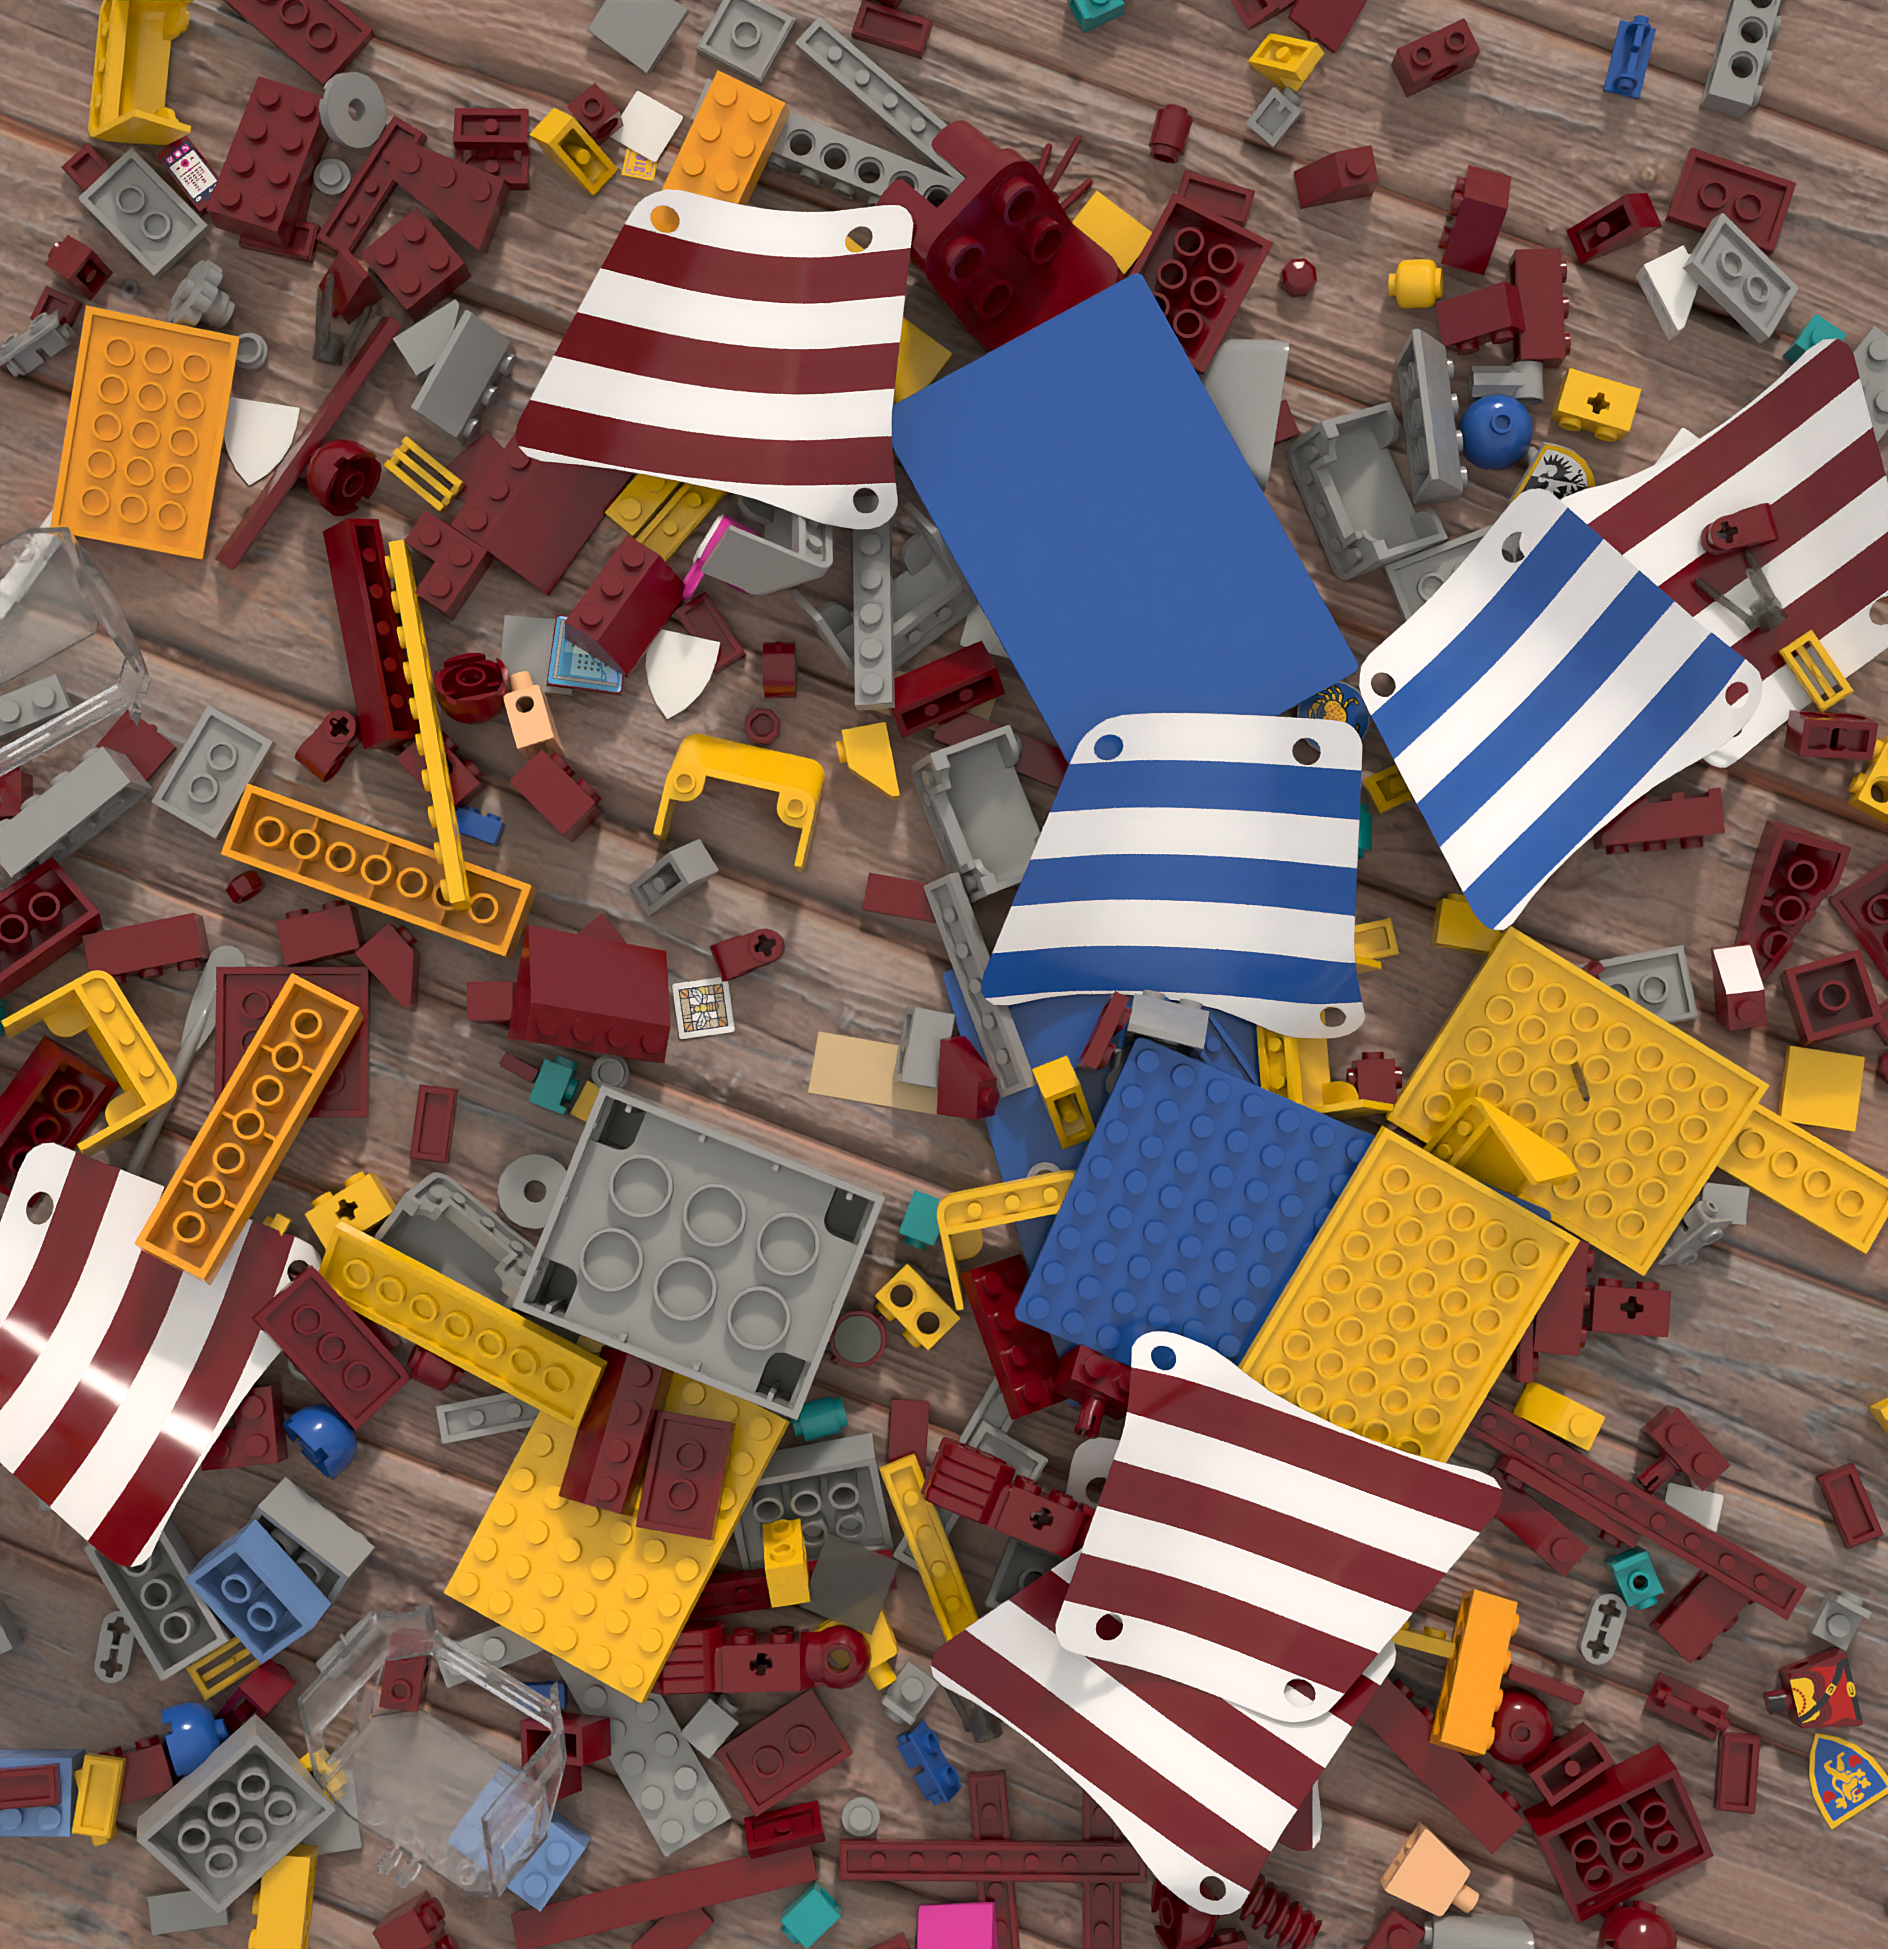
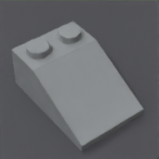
(1168, 1023)

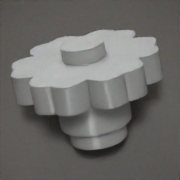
(200, 299)

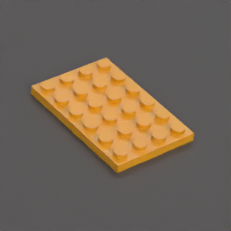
(144, 432)

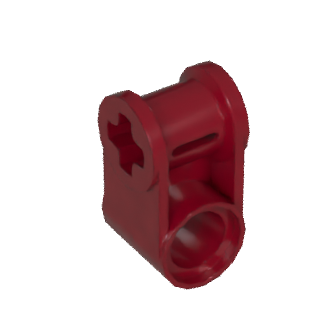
(1743, 530)
(327, 748)
(741, 956)

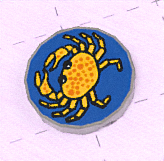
(1337, 703)

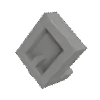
(1276, 114)
(1838, 1618)
(908, 1693)

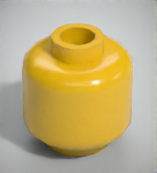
(1416, 284)

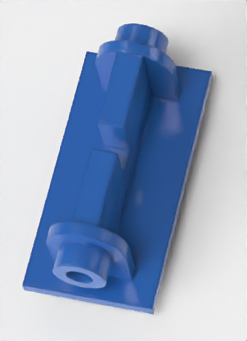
(1630, 57)
(939, 1778)

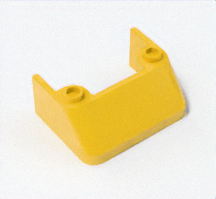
(133, 71)
(795, 777)
(102, 1010)
(1301, 1070)
(966, 1212)

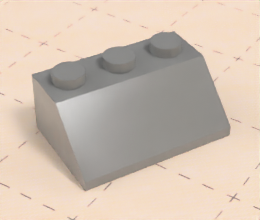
(464, 380)
(313, 1538)

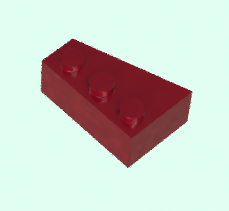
(1664, 821)

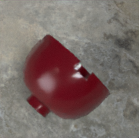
(341, 475)
(471, 688)
(1521, 1728)
(1180, 1923)
(1636, 1929)

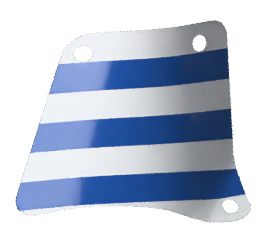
(1545, 701)
(1197, 873)

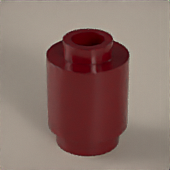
(1170, 133)

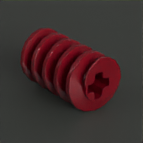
(1279, 1915)

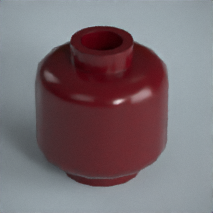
(432, 1369)

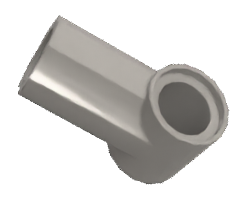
(1520, 380)

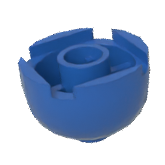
(1495, 431)
(323, 1438)
(192, 1735)

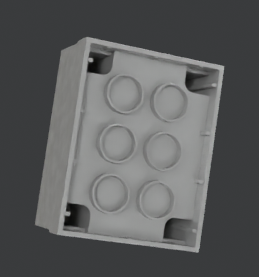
(699, 1250)

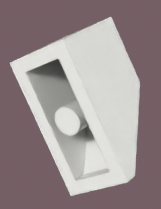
(1669, 290)

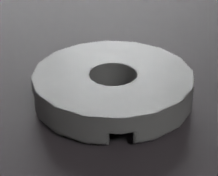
(369, 110)
(513, 1189)

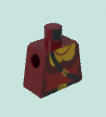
(1817, 1692)

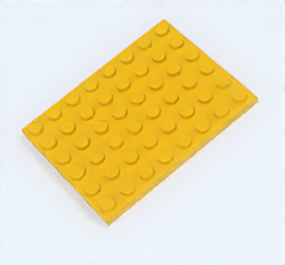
(1655, 1108)
(1408, 1301)
(588, 1576)

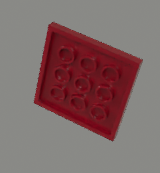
(246, 998)

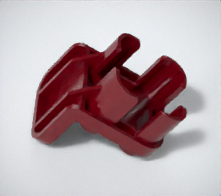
(999, 243)

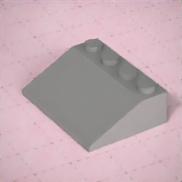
(1429, 420)
(826, 1485)
(234, 1815)

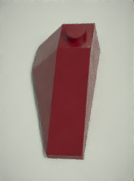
(1785, 887)

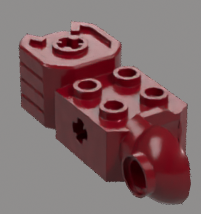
(985, 1492)
(717, 1662)

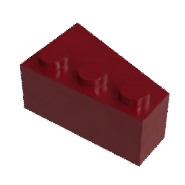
(452, 190)

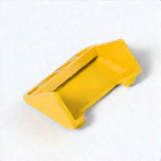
(1498, 1149)

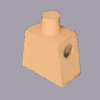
(531, 718)
(1429, 1874)

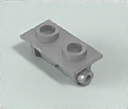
(44, 332)
(1703, 1230)

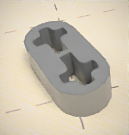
(1610, 1631)
(107, 1646)

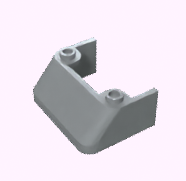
(789, 554)
(925, 600)

